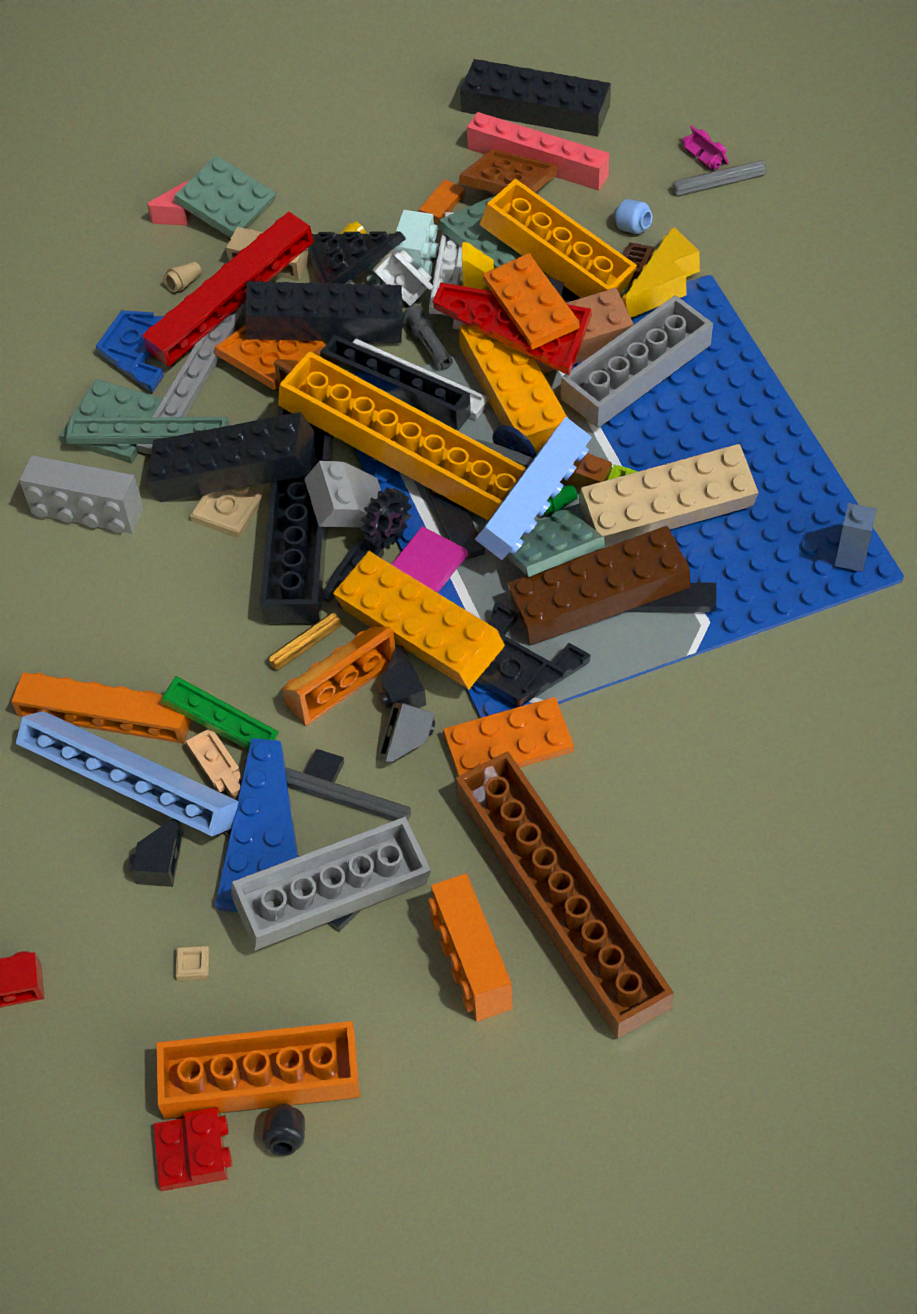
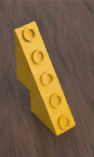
(663, 274)

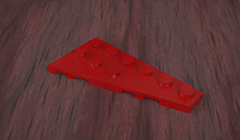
(484, 313)

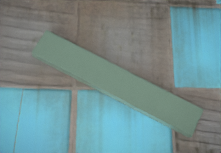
(135, 429)

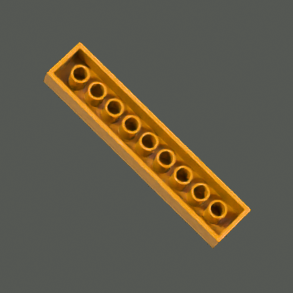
(399, 435)

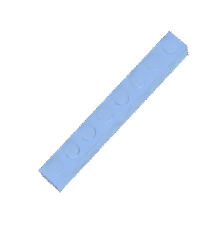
(127, 773)

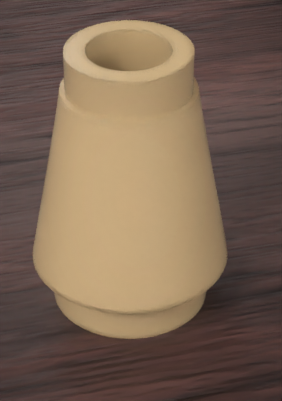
(180, 277)

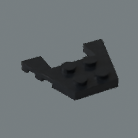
(521, 673)

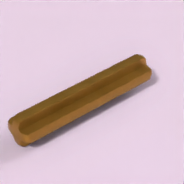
(304, 641)

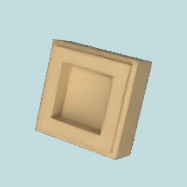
(192, 963)

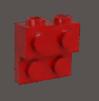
(192, 1149)

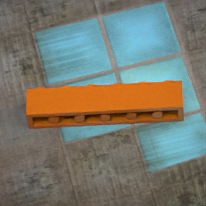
(100, 707)

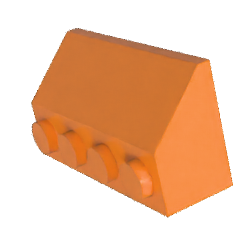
(340, 674)

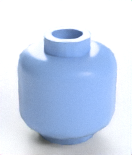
(633, 216)

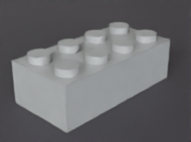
(82, 494)

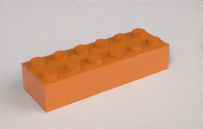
(258, 1069)

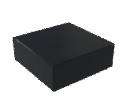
(325, 765)

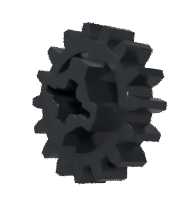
(386, 517)

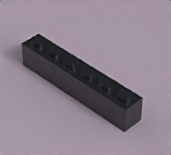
(411, 386)

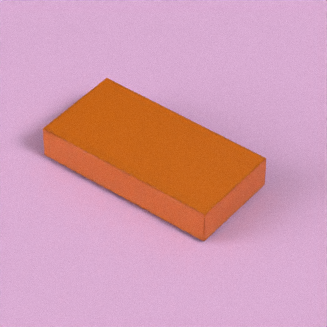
(443, 200)

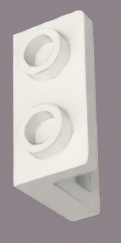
(398, 270)

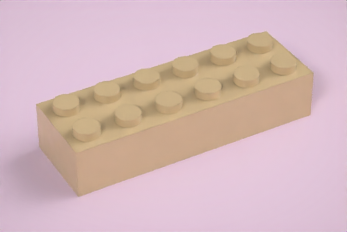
(669, 495)

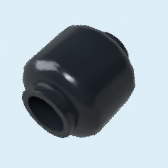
(283, 1130)

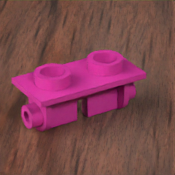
(712, 153)

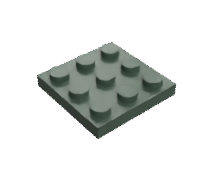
(224, 196)
(114, 401)
(555, 542)

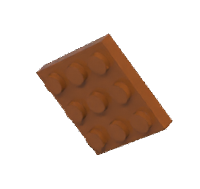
(500, 168)

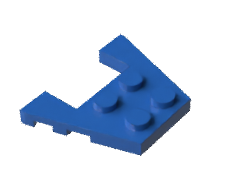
(126, 348)

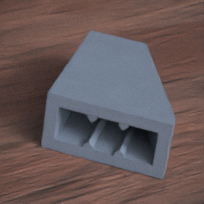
(855, 537)

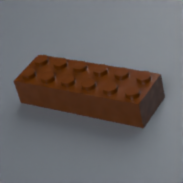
(599, 585)

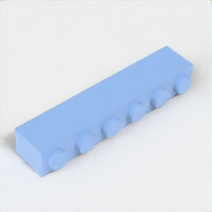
(533, 489)

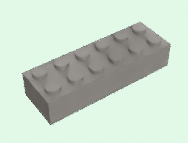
(636, 361)
(329, 883)

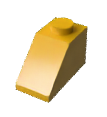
(474, 265)

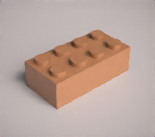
(607, 322)

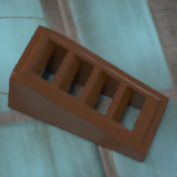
(640, 251)

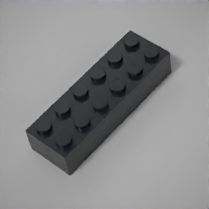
(536, 97)
(323, 310)
(230, 457)

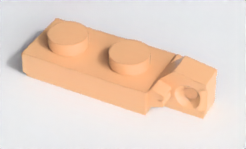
(216, 762)

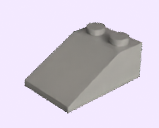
(340, 493)

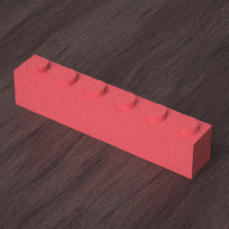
(574, 161)

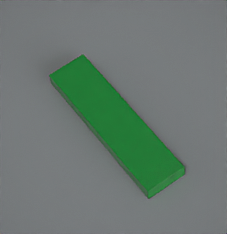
(215, 714)

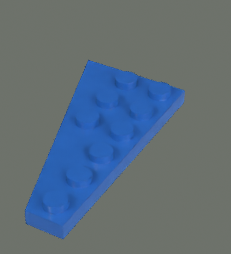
(262, 822)

